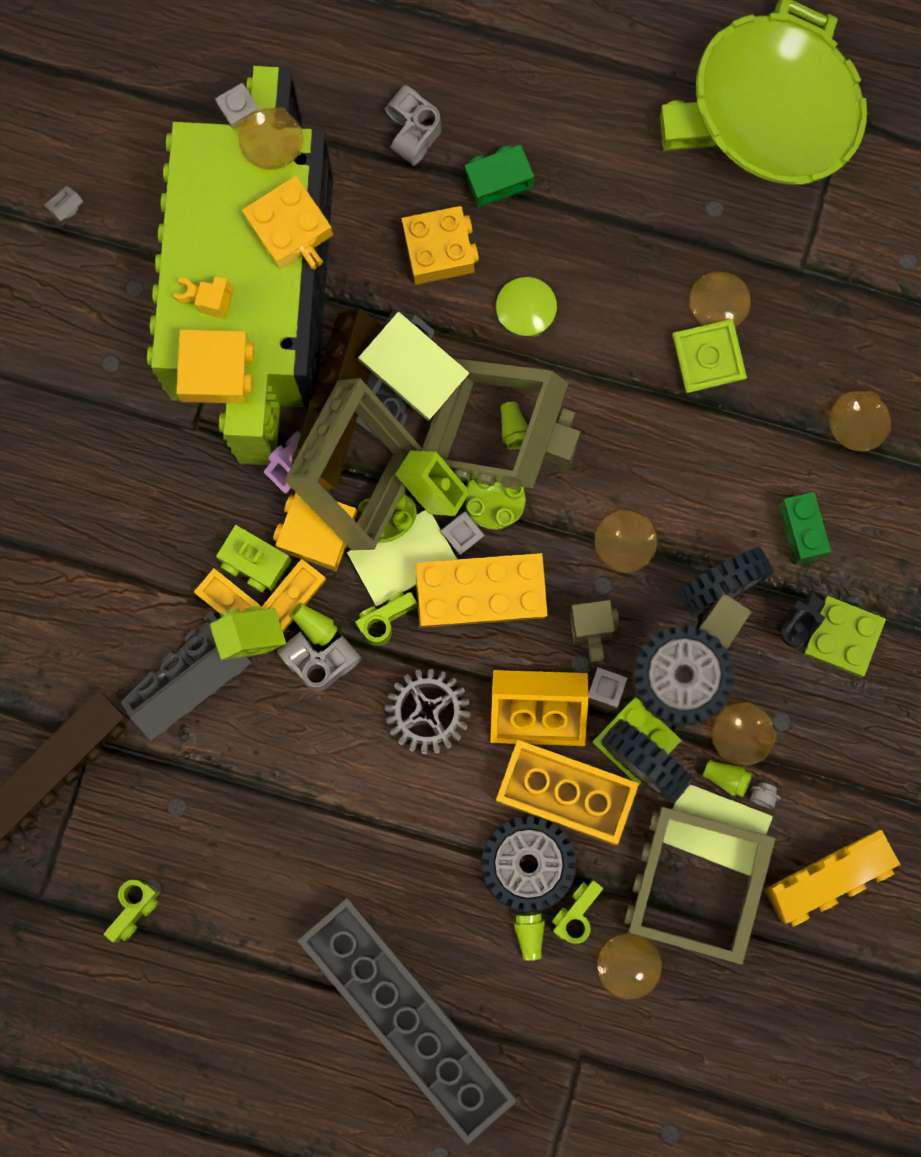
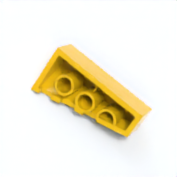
(832, 877)

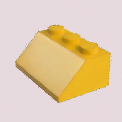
(539, 707)

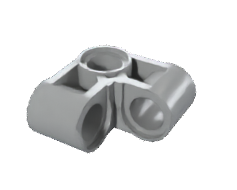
(410, 110)
(334, 660)

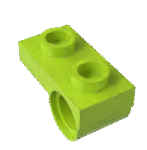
(397, 606)
(584, 897)
(125, 925)

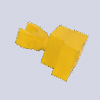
(208, 297)

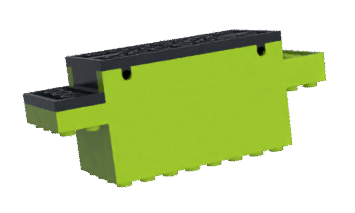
(211, 238)

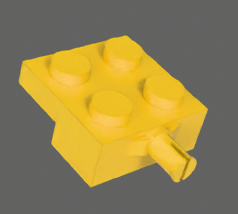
(289, 224)

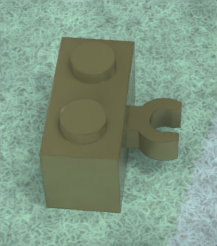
(562, 443)
(592, 625)

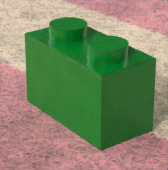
(498, 175)
(804, 528)

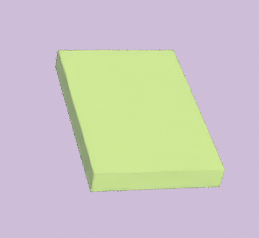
(413, 366)
(392, 564)
(711, 845)

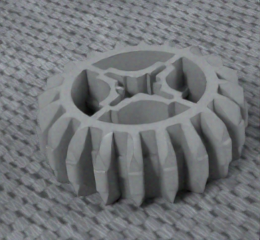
(440, 704)

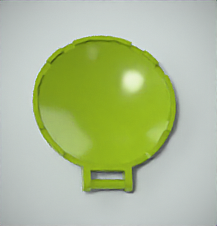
(782, 95)

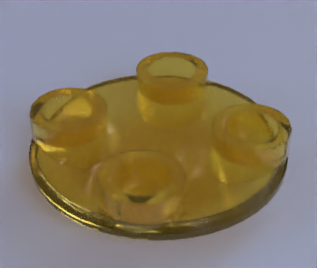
(270, 138)
(719, 298)
(860, 420)
(625, 541)
(743, 734)
(629, 966)

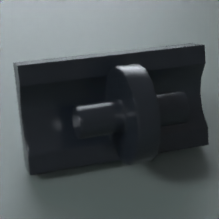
(802, 621)

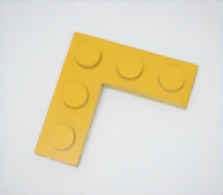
(296, 588)

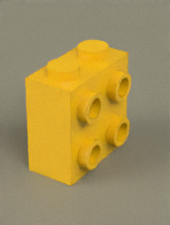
(439, 245)
(214, 366)
(308, 536)

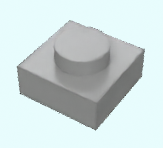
(236, 105)
(64, 204)
(462, 532)
(607, 688)

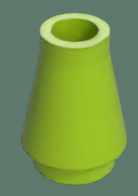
(513, 425)
(314, 624)
(728, 777)
(529, 931)

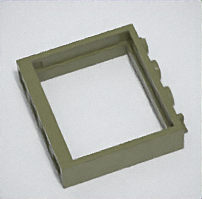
(448, 417)
(316, 451)
(724, 623)
(751, 898)

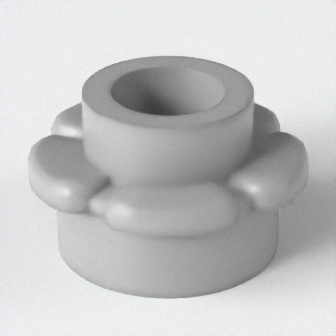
(764, 795)

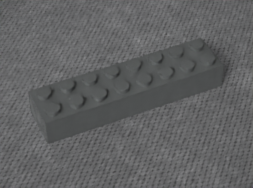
(407, 1020)

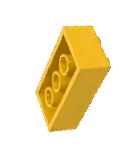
(480, 590)
(567, 792)

